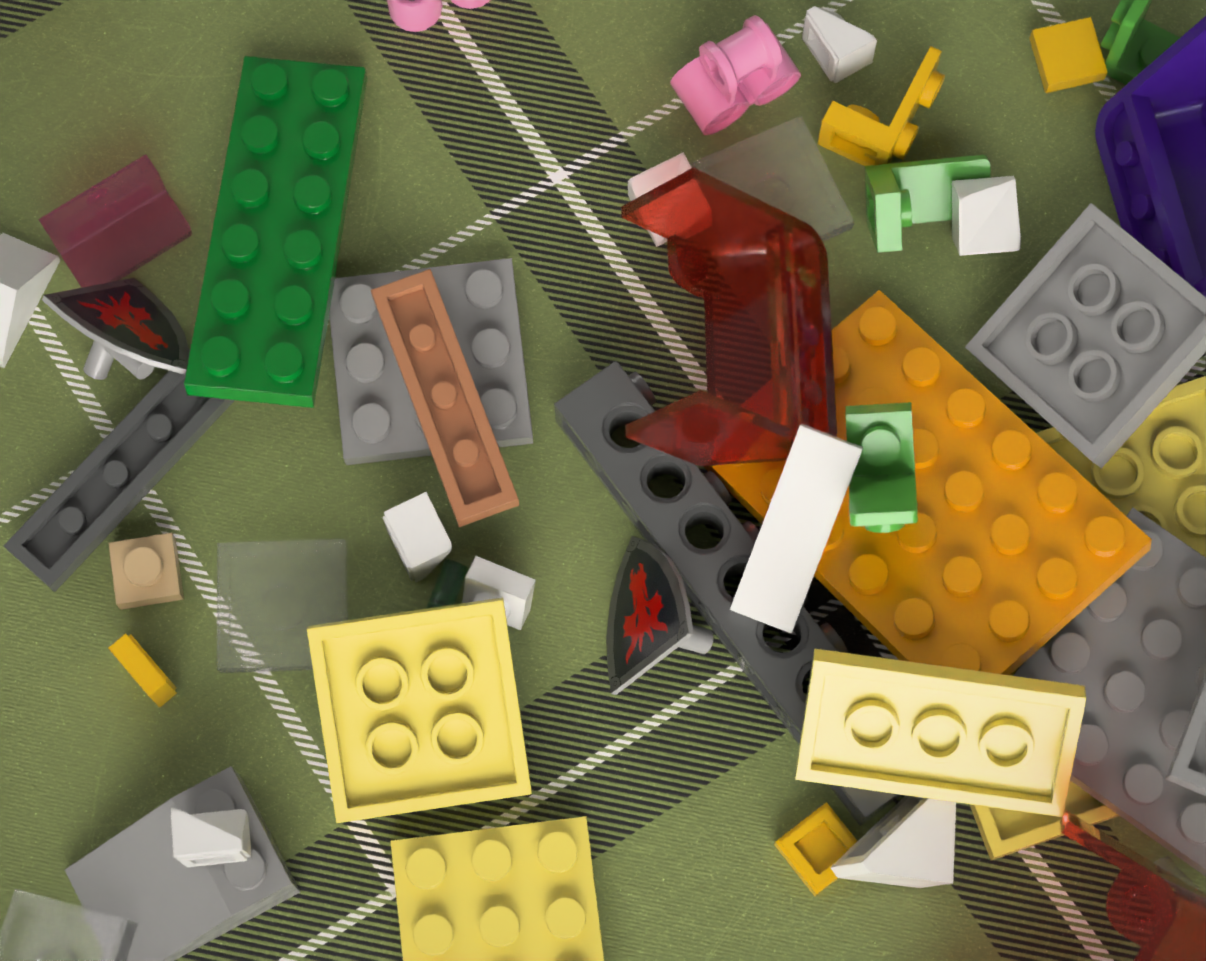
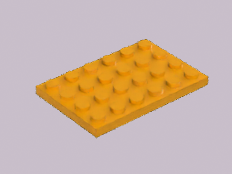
(1004, 525)

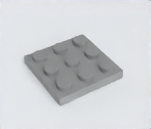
(1095, 335)
(371, 394)

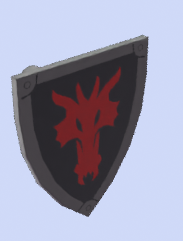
(125, 326)
(648, 615)

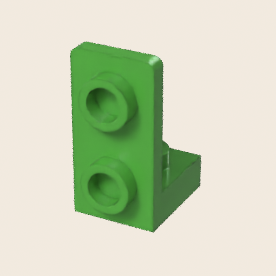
(1133, 41)
(914, 194)
(884, 479)

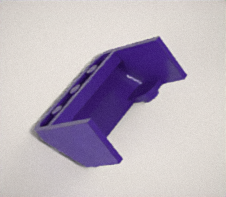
(1156, 156)

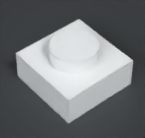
(491, 581)

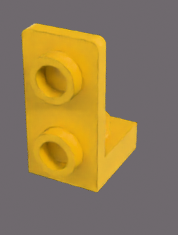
(858, 131)

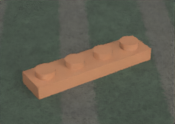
(445, 398)

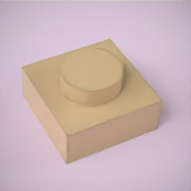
(146, 571)

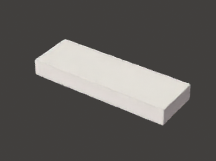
(796, 528)

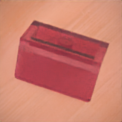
(116, 225)

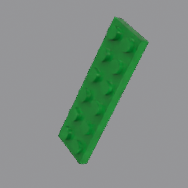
(277, 233)

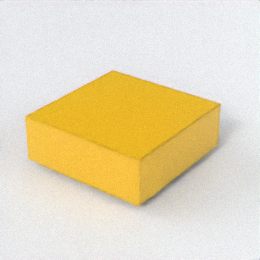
(1068, 55)
(143, 669)
(815, 847)

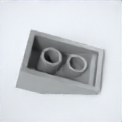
(175, 903)

